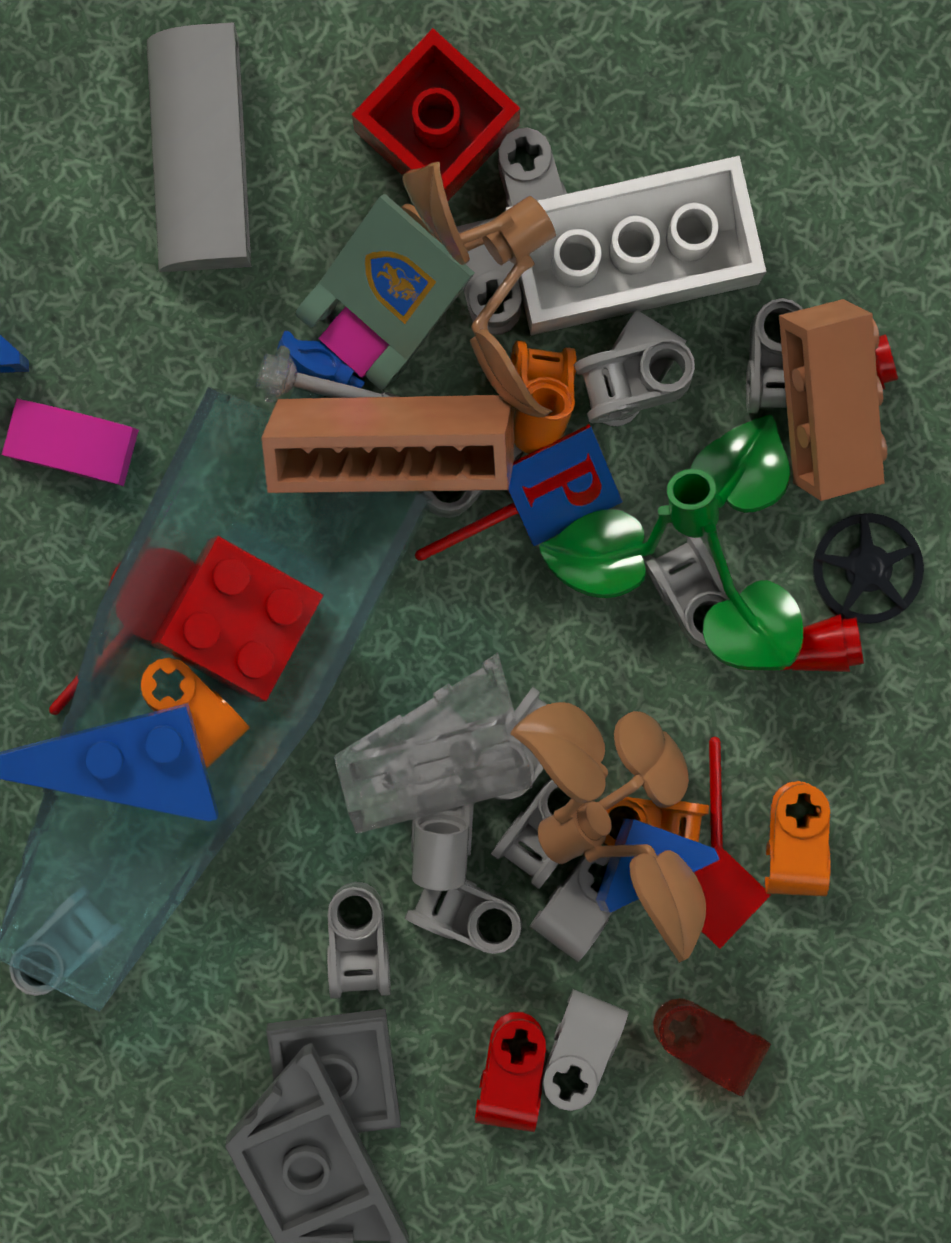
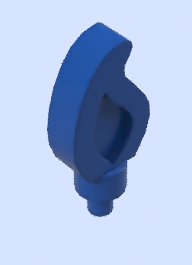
(318, 361)

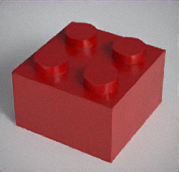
(436, 111)
(237, 619)

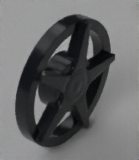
(868, 567)

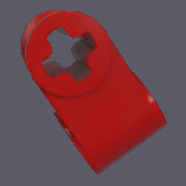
(512, 1083)

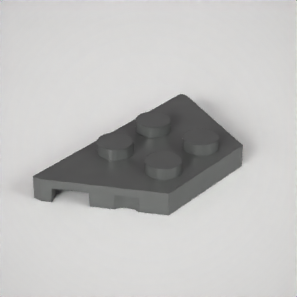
(310, 1163)

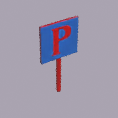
(548, 491)

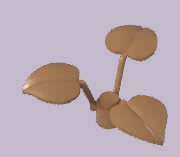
(507, 239)
(572, 756)

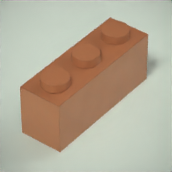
(833, 399)

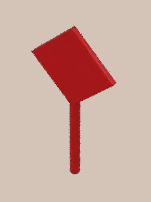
(728, 888)

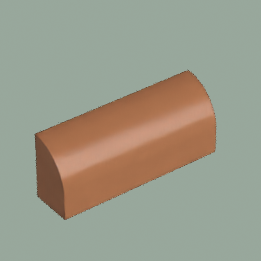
(389, 444)

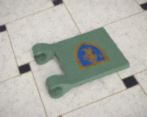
(391, 280)

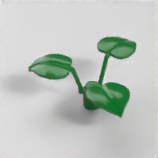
(749, 472)

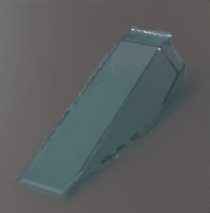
(111, 873)

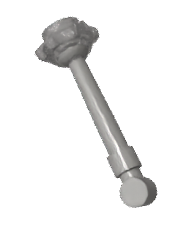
(279, 375)

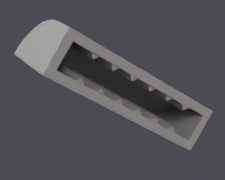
(198, 148)

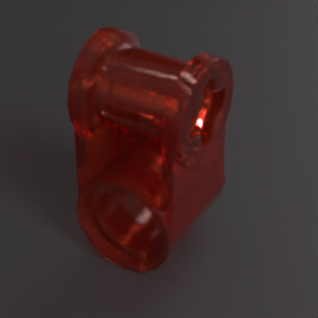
(716, 1049)

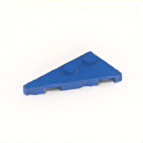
(132, 762)

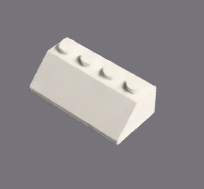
(643, 246)

